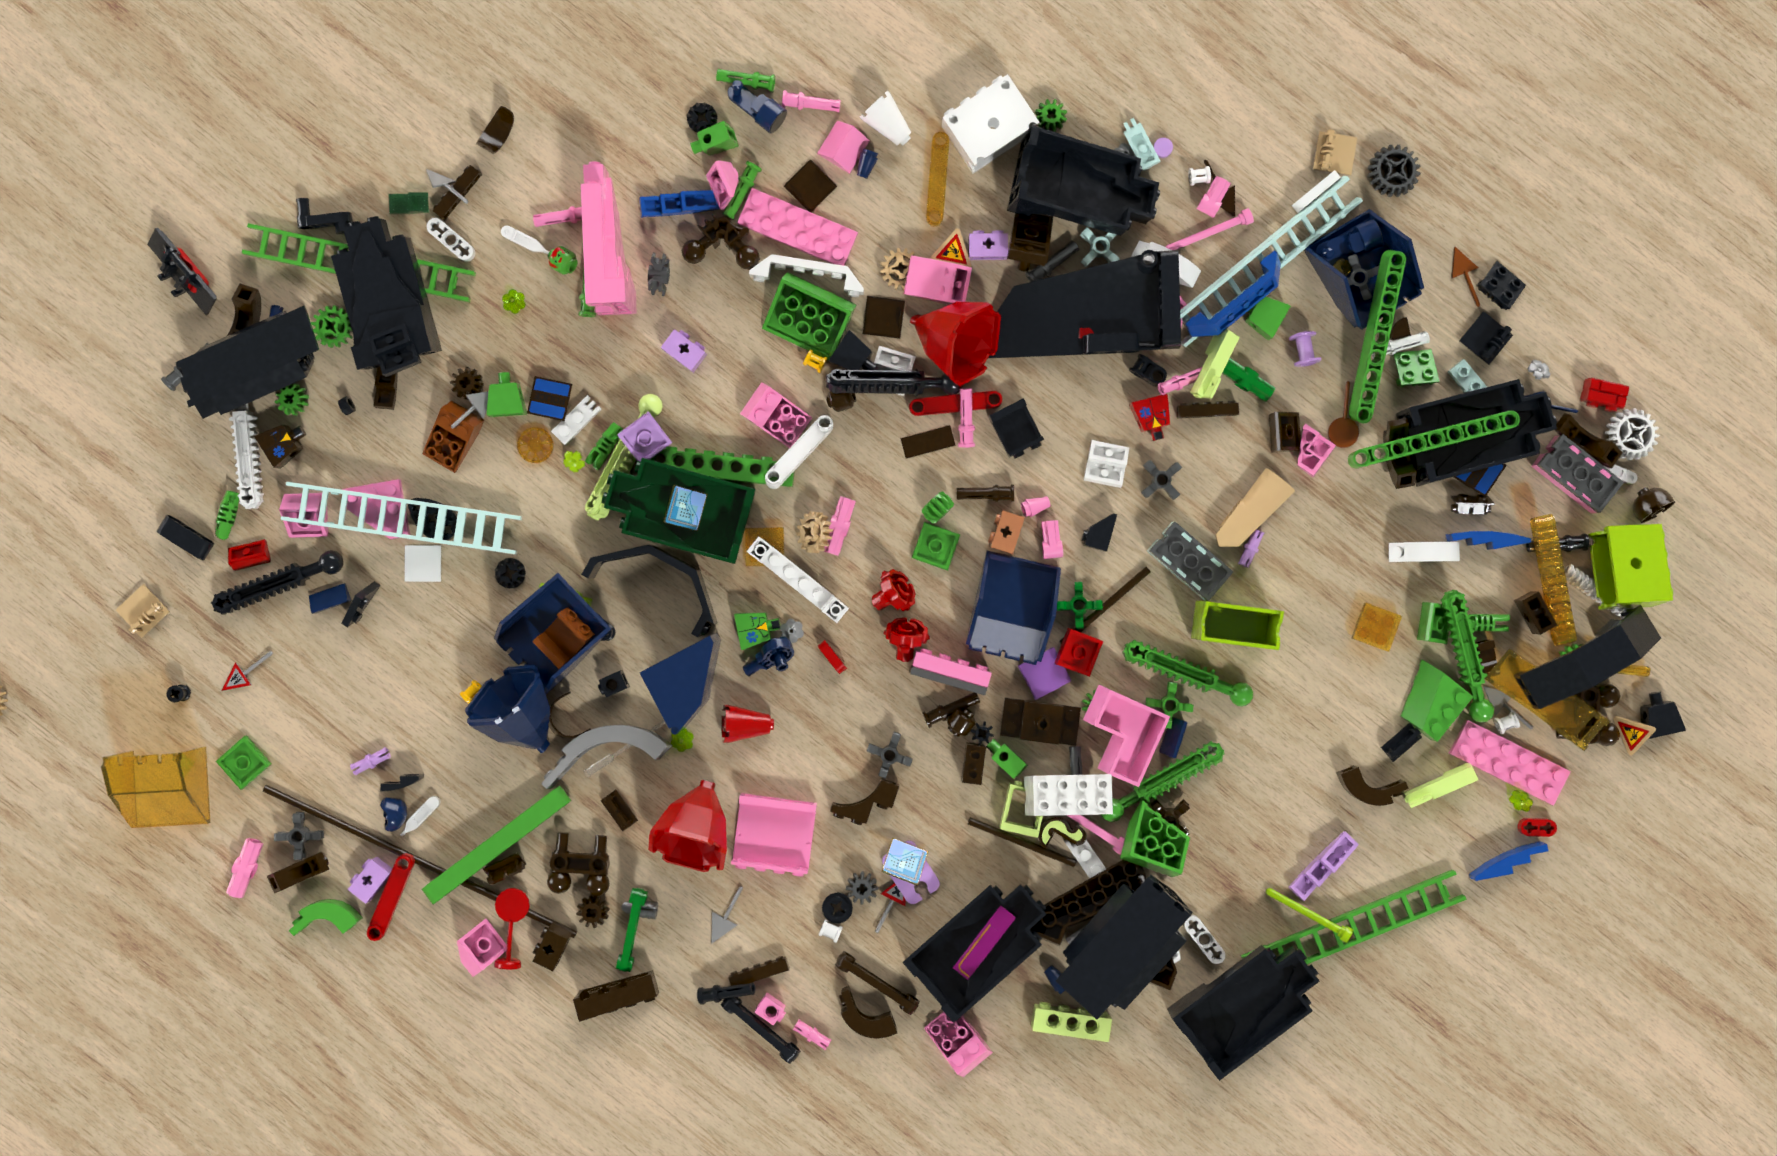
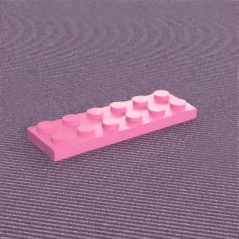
(797, 228)
(1509, 762)

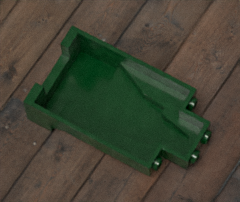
(646, 499)

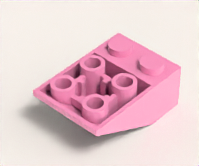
(937, 280)
(776, 415)
(958, 1043)

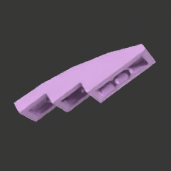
(1323, 865)

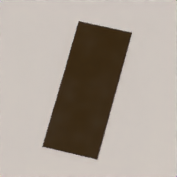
(928, 441)

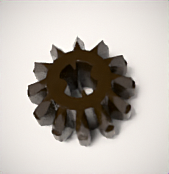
(464, 376)
(590, 904)

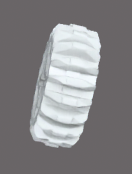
(1641, 445)

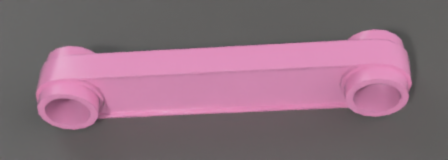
(1117, 843)

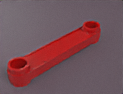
(951, 403)
(390, 897)

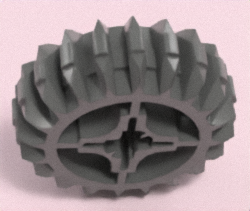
(1399, 176)

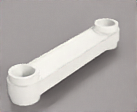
(799, 452)

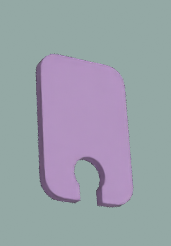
(907, 888)

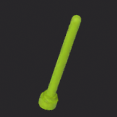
(1343, 932)

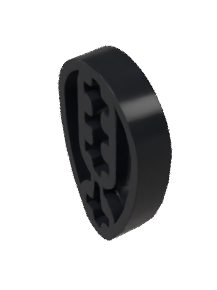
(429, 527)

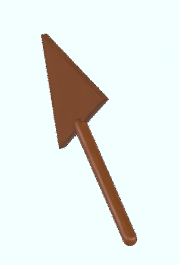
(1461, 266)

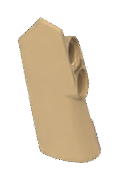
(1250, 512)

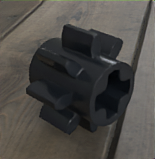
(987, 733)

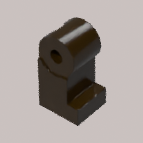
(1487, 654)

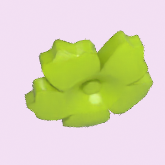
(573, 461)

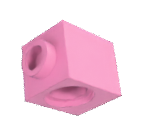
(769, 1000)

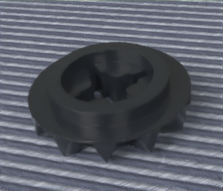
(701, 108)
(517, 578)
(839, 916)

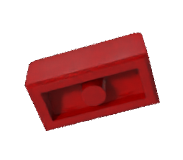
(248, 555)

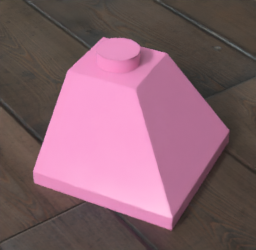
(723, 182)
(480, 947)

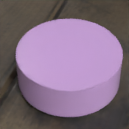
(1163, 147)

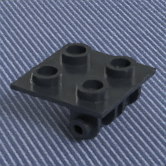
(1501, 285)
(1486, 337)

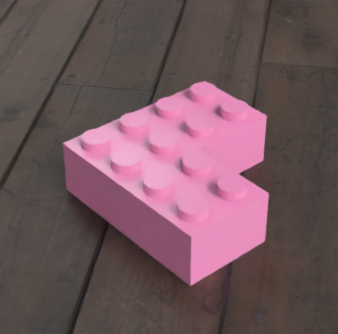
(1134, 732)

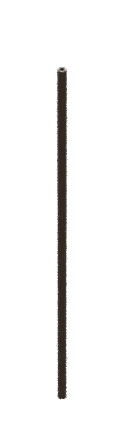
(396, 850)

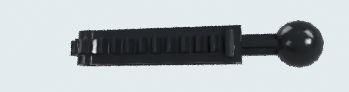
(887, 382)
(329, 562)

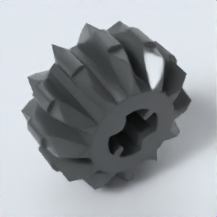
(869, 891)

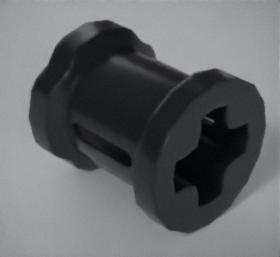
(174, 690)

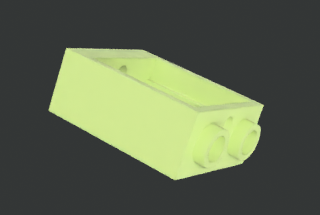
(1013, 826)

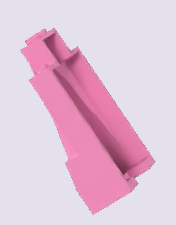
(606, 275)

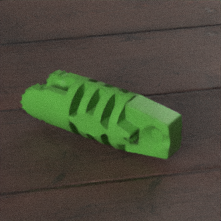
(604, 446)
(227, 514)
(1486, 622)

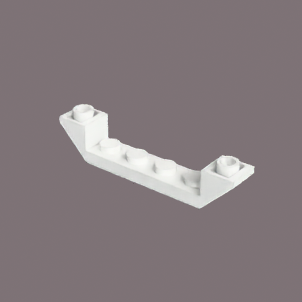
(762, 271)
(797, 579)

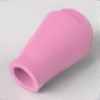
(1035, 505)

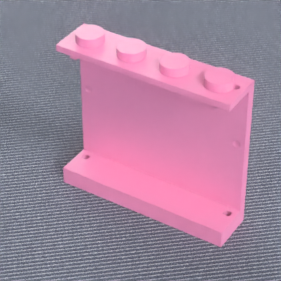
(774, 834)

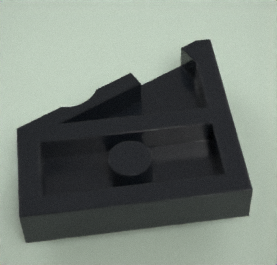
(359, 604)

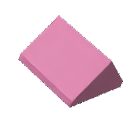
(843, 146)

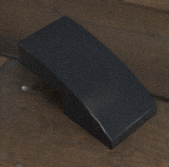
(405, 780)

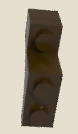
(859, 811)

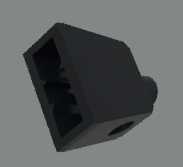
(852, 354)
(1662, 716)

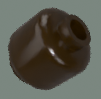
(841, 401)
(961, 722)

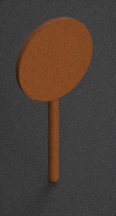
(1344, 431)

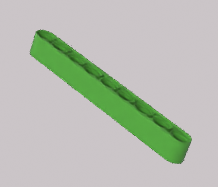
(1373, 327)
(1442, 437)
(496, 845)

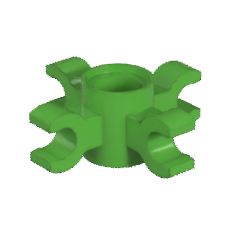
(1171, 692)

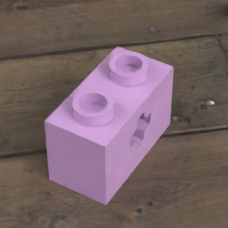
(979, 250)
(673, 347)
(362, 887)

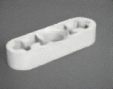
(1316, 191)
(437, 235)
(1208, 953)

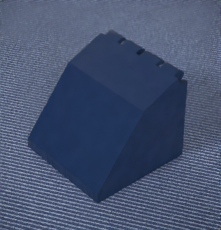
(1349, 298)
(1014, 607)
(535, 616)
(683, 682)

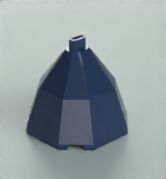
(513, 709)

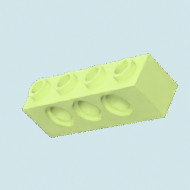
(1098, 1032)

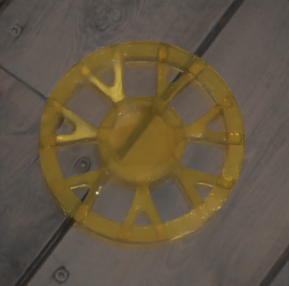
(535, 445)

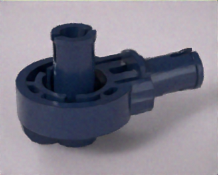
(774, 653)

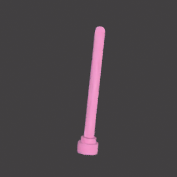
(1245, 217)

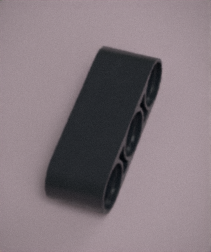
(185, 537)

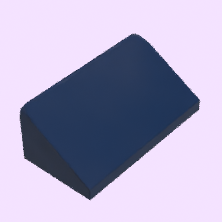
(329, 598)
(1173, 738)

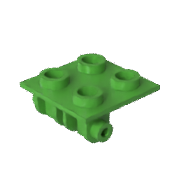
(1416, 368)

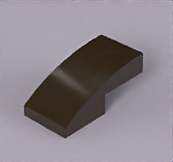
(385, 390)

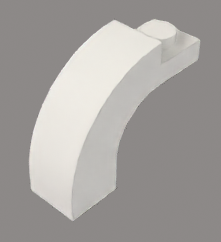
(1187, 270)
(1424, 551)

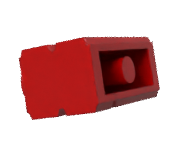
(1604, 394)

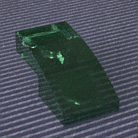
(408, 203)

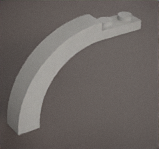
(642, 738)

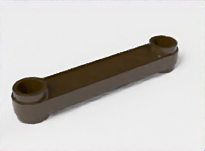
(908, 1002)

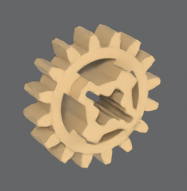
(892, 270)
(814, 530)

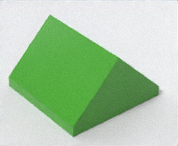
(1432, 623)

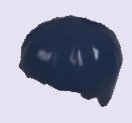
(394, 812)

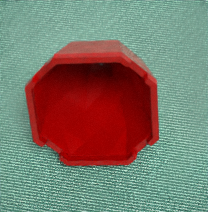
(959, 338)
(692, 831)

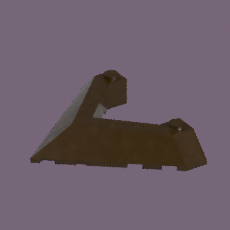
(1085, 902)

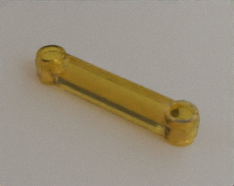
(937, 179)

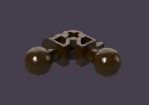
(746, 256)

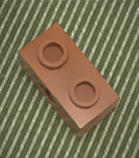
(1014, 524)

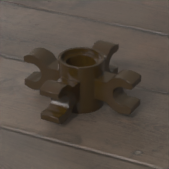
(1180, 809)

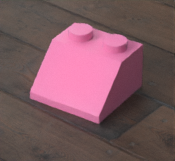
(290, 508)

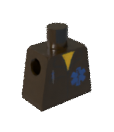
(281, 444)

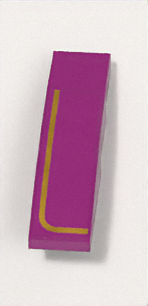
(984, 942)

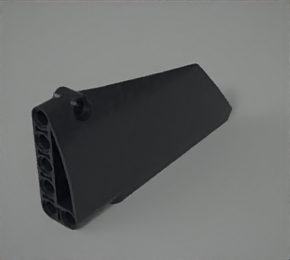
(1122, 301)

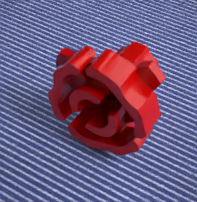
(894, 591)
(906, 636)

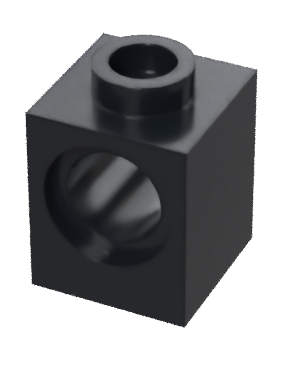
(621, 680)

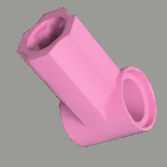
(1212, 199)
(1051, 544)

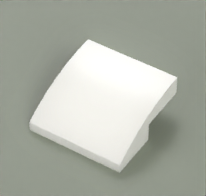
(893, 360)
(1106, 464)

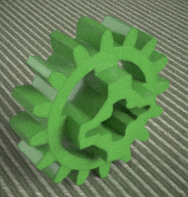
(324, 330)

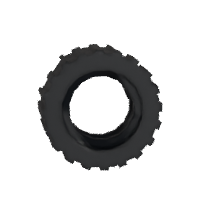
(346, 405)

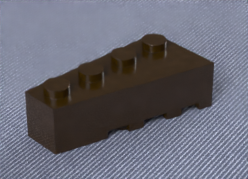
(615, 995)

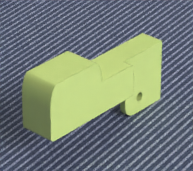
(1218, 354)
(1442, 785)

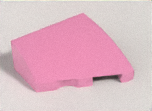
(1313, 450)

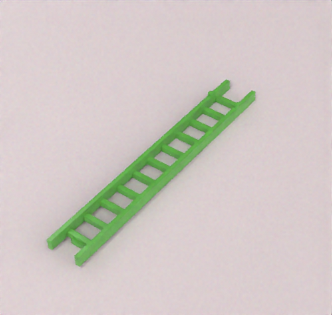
(285, 235)
(1367, 909)

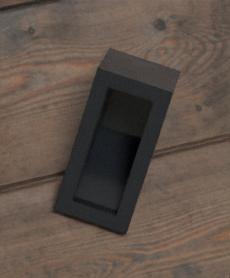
(1099, 534)

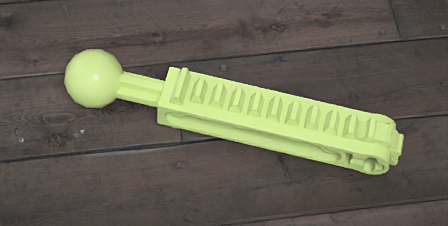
(620, 460)

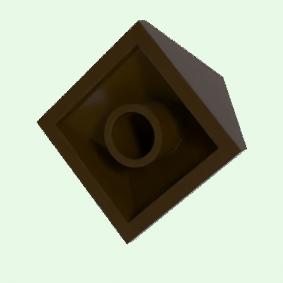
(1284, 431)

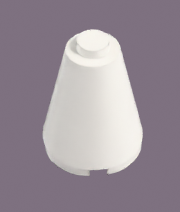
(887, 120)

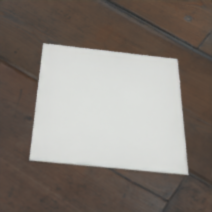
(422, 563)

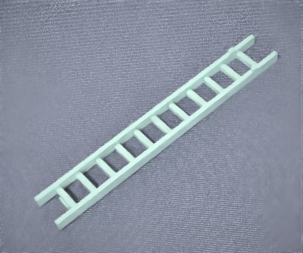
(1286, 228)

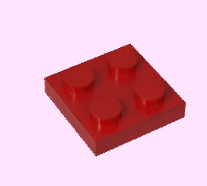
(1078, 652)

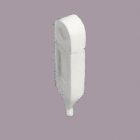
(522, 239)
(1625, 475)
(421, 814)

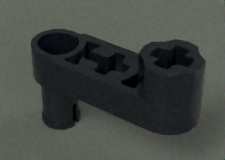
(307, 221)

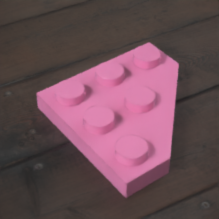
(390, 489)

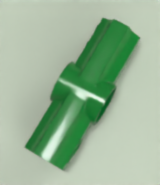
(1248, 380)

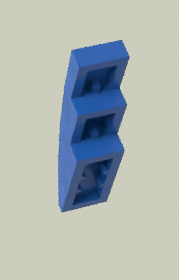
(678, 203)
(1492, 539)
(1502, 864)

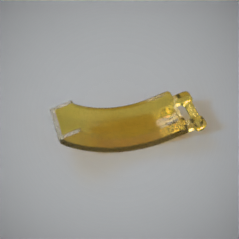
(1565, 716)

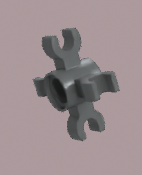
(658, 274)
(1365, 291)
(1170, 490)
(905, 760)
(299, 845)

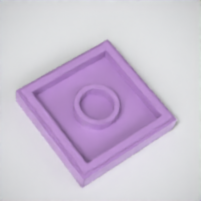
(644, 437)

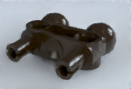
(1606, 696)
(579, 863)

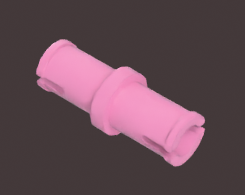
(812, 1034)

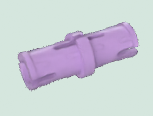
(1251, 548)
(370, 761)

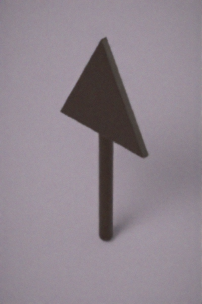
(1228, 200)

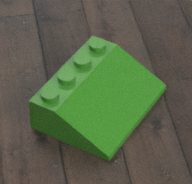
(808, 315)

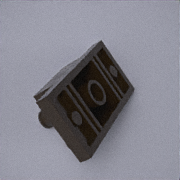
(1030, 240)
(1040, 721)

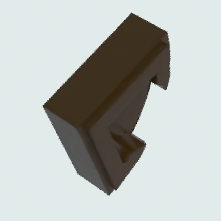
(1400, 329)

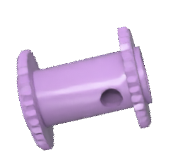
(1305, 348)

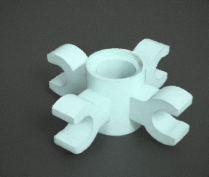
(1088, 236)

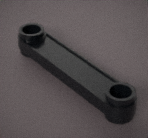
(788, 1051)

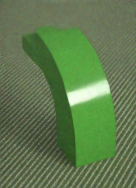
(333, 910)

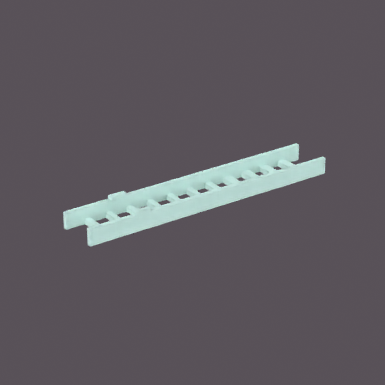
(440, 525)

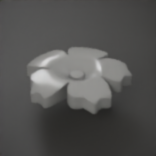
(1540, 369)

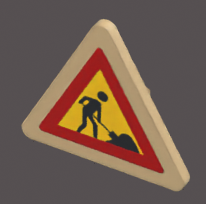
(953, 250)
(1633, 733)

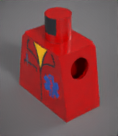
(1152, 415)

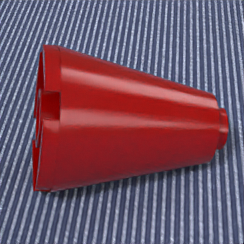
(744, 724)

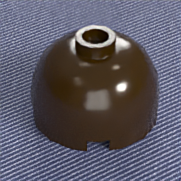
(1651, 502)

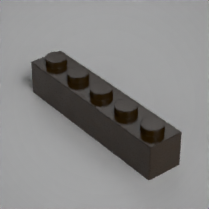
(462, 185)
(1207, 410)
(759, 971)

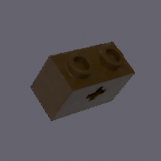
(1535, 612)
(973, 763)
(550, 956)

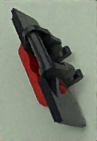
(182, 270)

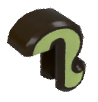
(1061, 827)

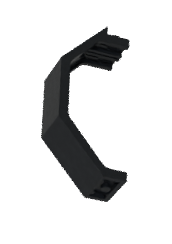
(708, 615)
(1591, 661)

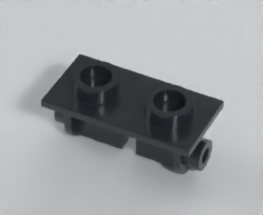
(1401, 742)

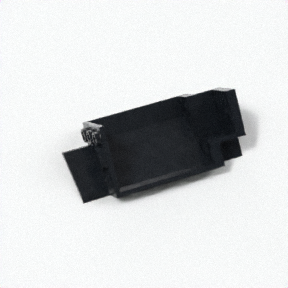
(249, 363)
(1124, 946)

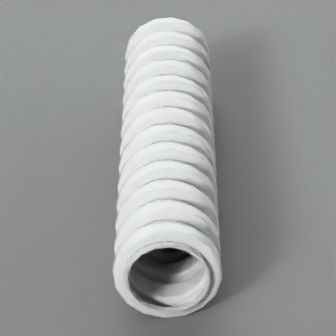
(1586, 585)

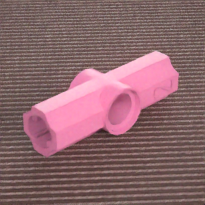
(840, 524)
(244, 868)

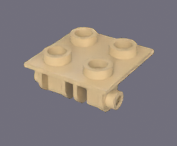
(1335, 152)
(142, 611)

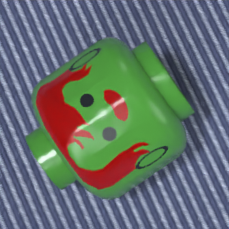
(562, 260)

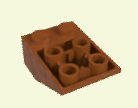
(451, 445)

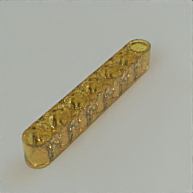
(1553, 578)

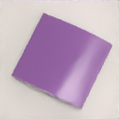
(1045, 675)

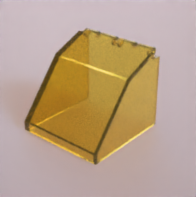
(157, 791)

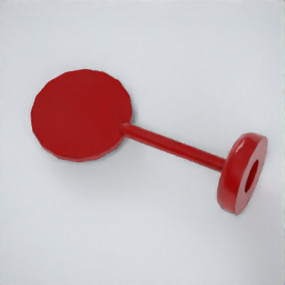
(511, 907)

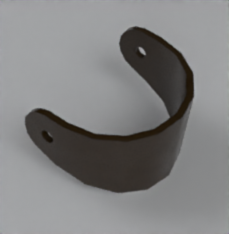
(497, 130)
(553, 728)

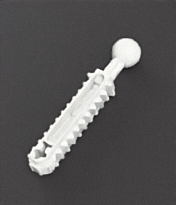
(247, 457)

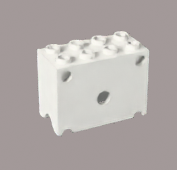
(995, 107)
(1068, 795)

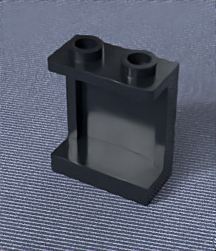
(1016, 429)

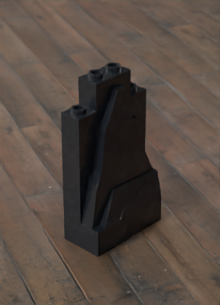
(1080, 183)
(382, 289)
(1483, 451)
(937, 956)
(1246, 1007)

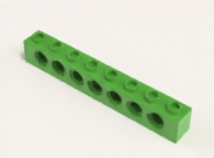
(728, 460)

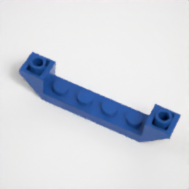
(1202, 326)

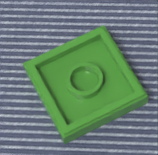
(936, 546)
(243, 762)

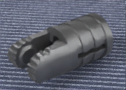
(643, 913)

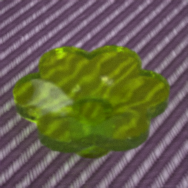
(517, 304)
(687, 738)
(1521, 800)

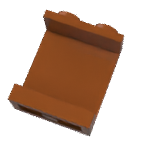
(563, 638)

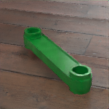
(637, 898)

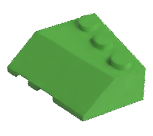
(1434, 701)
(1155, 842)

